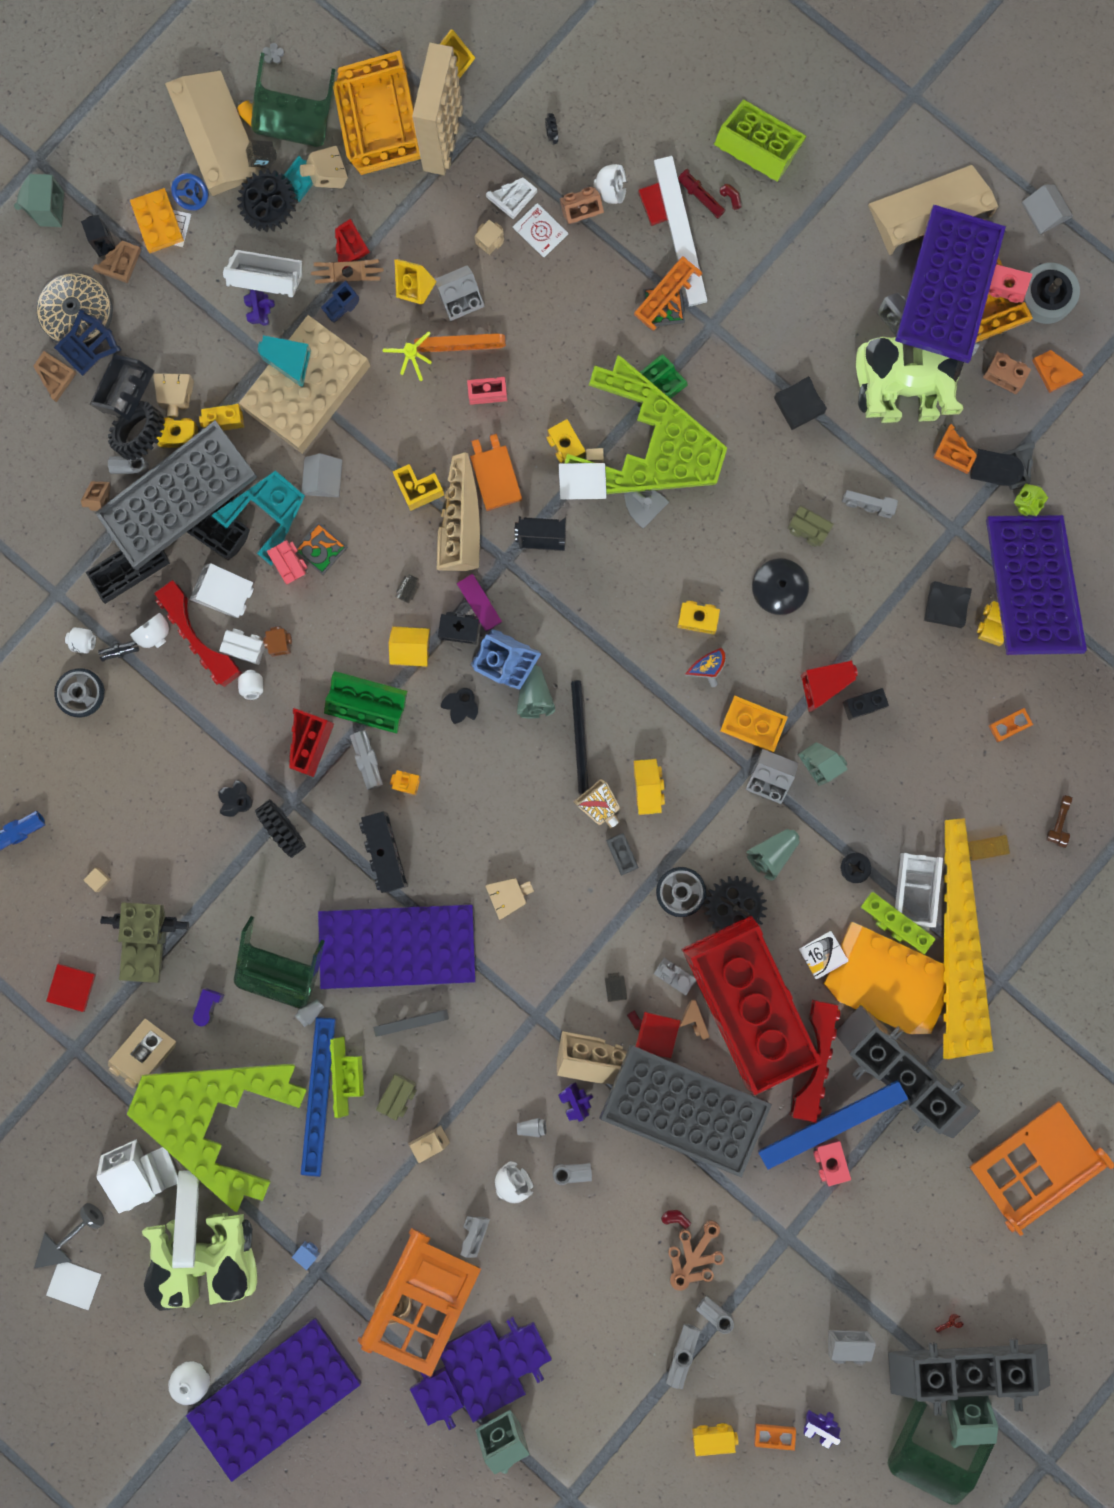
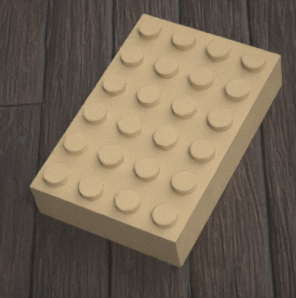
(437, 109)
(299, 411)

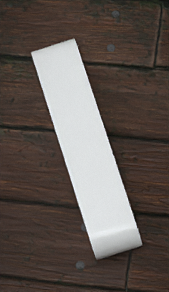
(185, 1220)

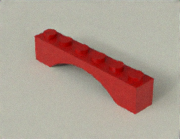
(176, 603)
(807, 1100)

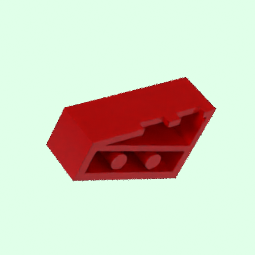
(308, 741)

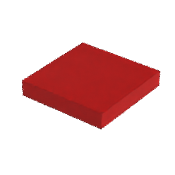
(653, 204)
(71, 987)
(658, 1034)

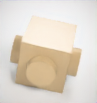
(489, 236)

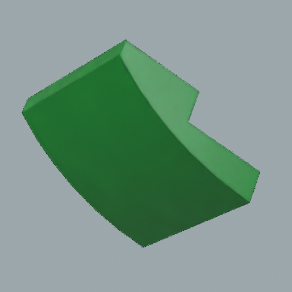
(664, 376)

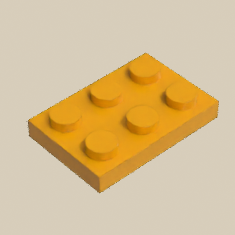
(156, 220)
(753, 724)

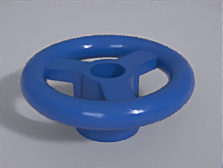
(193, 184)

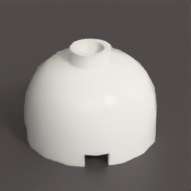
(610, 183)
(152, 632)
(512, 1183)
(188, 1383)

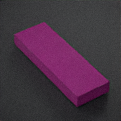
(479, 602)

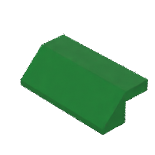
(365, 702)

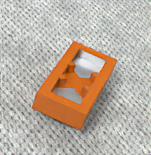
(1010, 725)
(775, 1437)

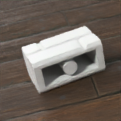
(242, 646)

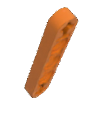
(461, 342)

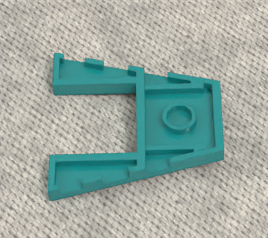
(273, 496)

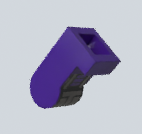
(205, 1006)

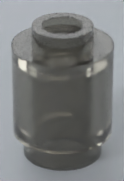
(407, 588)

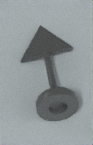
(51, 1253)

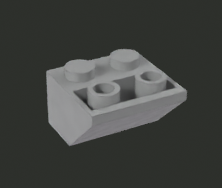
(459, 292)
(772, 776)

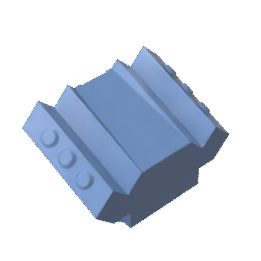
(505, 659)

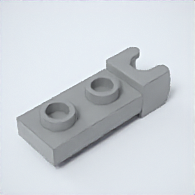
(884, 507)

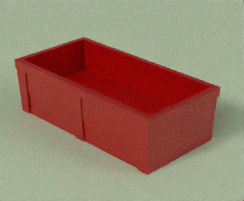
(751, 1005)

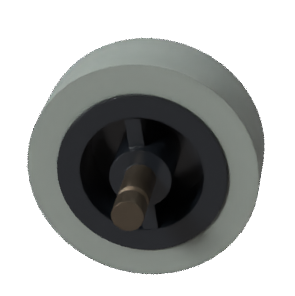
(1051, 293)

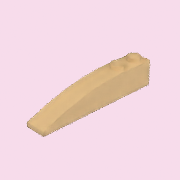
(460, 532)
(588, 1058)

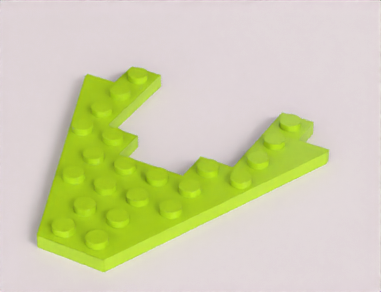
(679, 449)
(180, 1106)

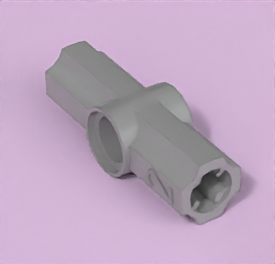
(366, 760)
(686, 1344)

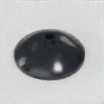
(771, 595)

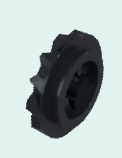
(551, 128)
(864, 866)

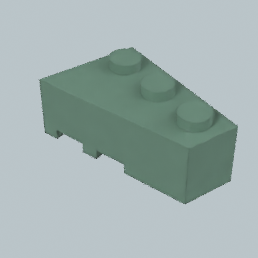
(822, 763)

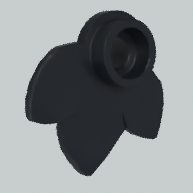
(460, 708)
(232, 797)

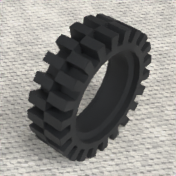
(144, 440)
(280, 828)

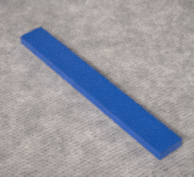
(318, 1097)
(833, 1124)

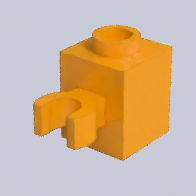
(405, 782)

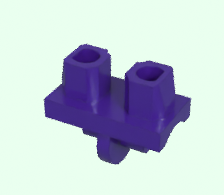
(261, 307)
(579, 1102)
(823, 1426)

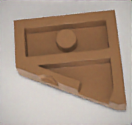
(119, 262)
(53, 374)

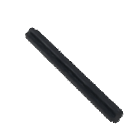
(579, 731)

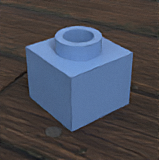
(306, 1254)

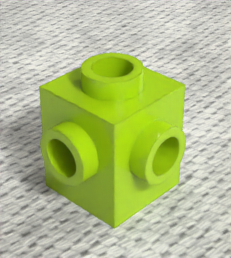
(1030, 500)

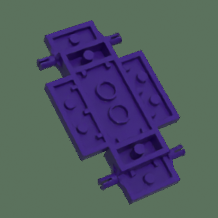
(481, 1372)

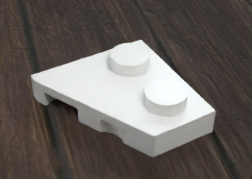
(513, 196)

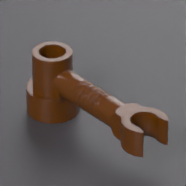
(1058, 836)

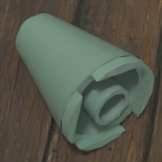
(535, 696)
(773, 853)

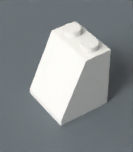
(222, 590)
(124, 1177)

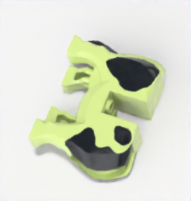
(885, 377)
(226, 1261)

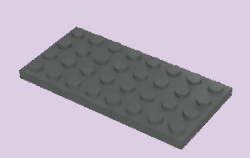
(176, 495)
(685, 1111)

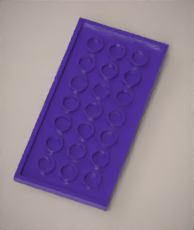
(950, 284)
(1035, 585)
(397, 946)
(273, 1399)

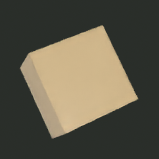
(595, 455)
(97, 879)

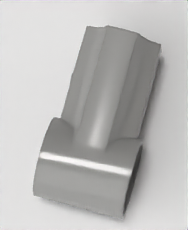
(120, 465)
(575, 1173)
(714, 1314)

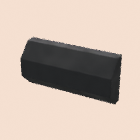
(222, 540)
(117, 575)

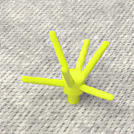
(410, 352)

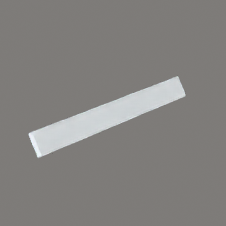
(679, 225)

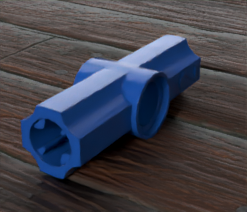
(19, 829)

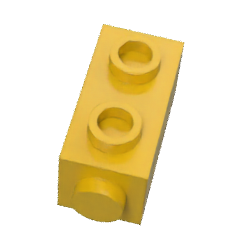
(227, 416)
(714, 1439)

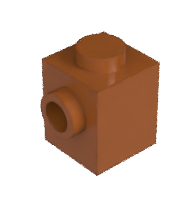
(277, 641)

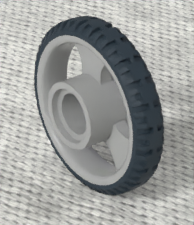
(83, 676)
(670, 878)

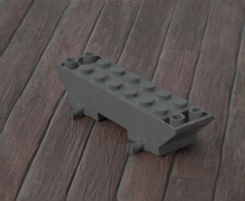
(890, 1059)
(973, 1371)

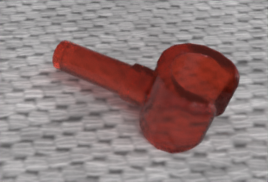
(950, 1323)

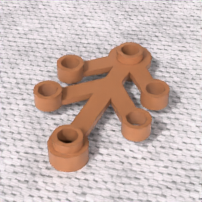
(693, 1258)

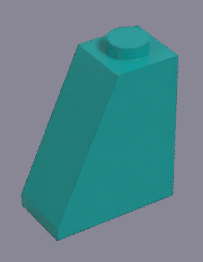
(286, 356)

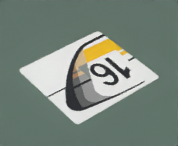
(823, 955)

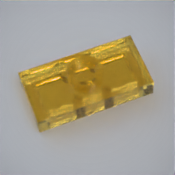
(988, 847)

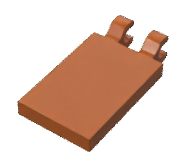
(495, 475)

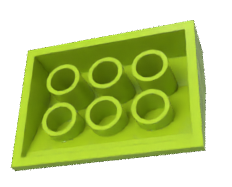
(759, 140)

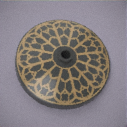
(64, 298)

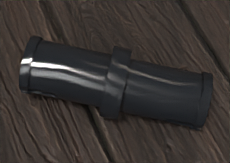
(118, 650)

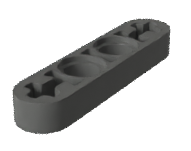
(410, 1023)

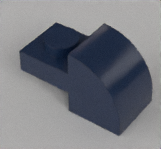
(343, 300)

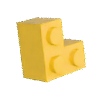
(417, 492)
(648, 786)

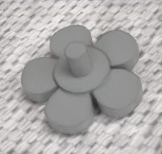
(273, 53)

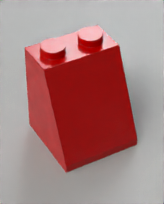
(826, 681)

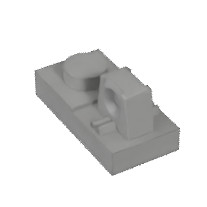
(675, 976)
(477, 1228)

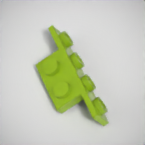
(897, 923)
(346, 1077)

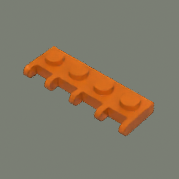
(666, 291)

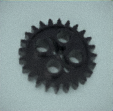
(260, 186)
(744, 891)

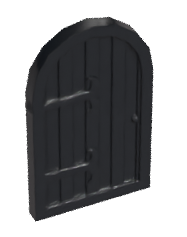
(997, 468)

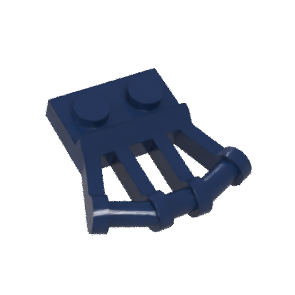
(77, 352)

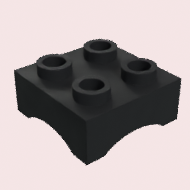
(800, 403)
(947, 604)

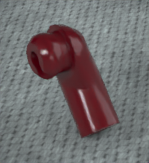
(729, 190)
(635, 1020)
(675, 1216)

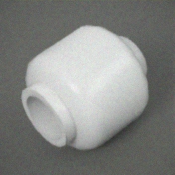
(80, 640)
(250, 685)

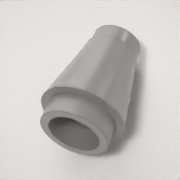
(309, 1012)
(533, 1128)

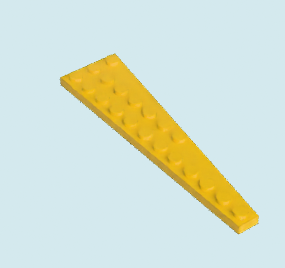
(965, 997)

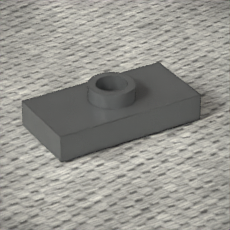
(622, 854)

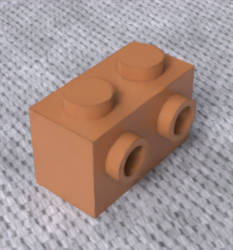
(581, 205)
(1007, 372)

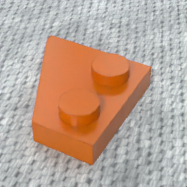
(1055, 370)
(954, 451)

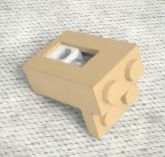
(128, 1067)

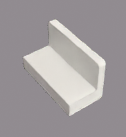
(159, 1170)

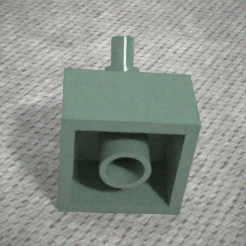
(42, 200)
(972, 1421)
(502, 1442)

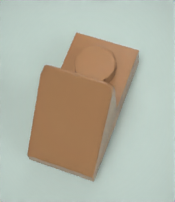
(96, 495)
(691, 1015)

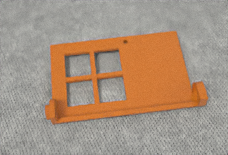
(1060, 1153)
(431, 1279)

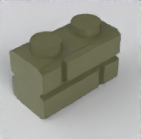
(810, 526)
(396, 1096)

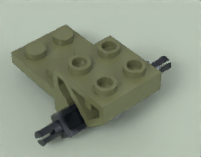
(142, 938)

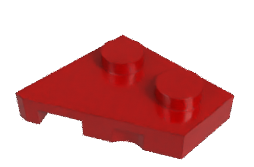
(349, 244)

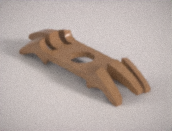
(336, 268)

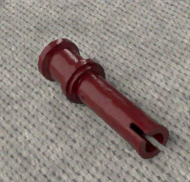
(694, 188)

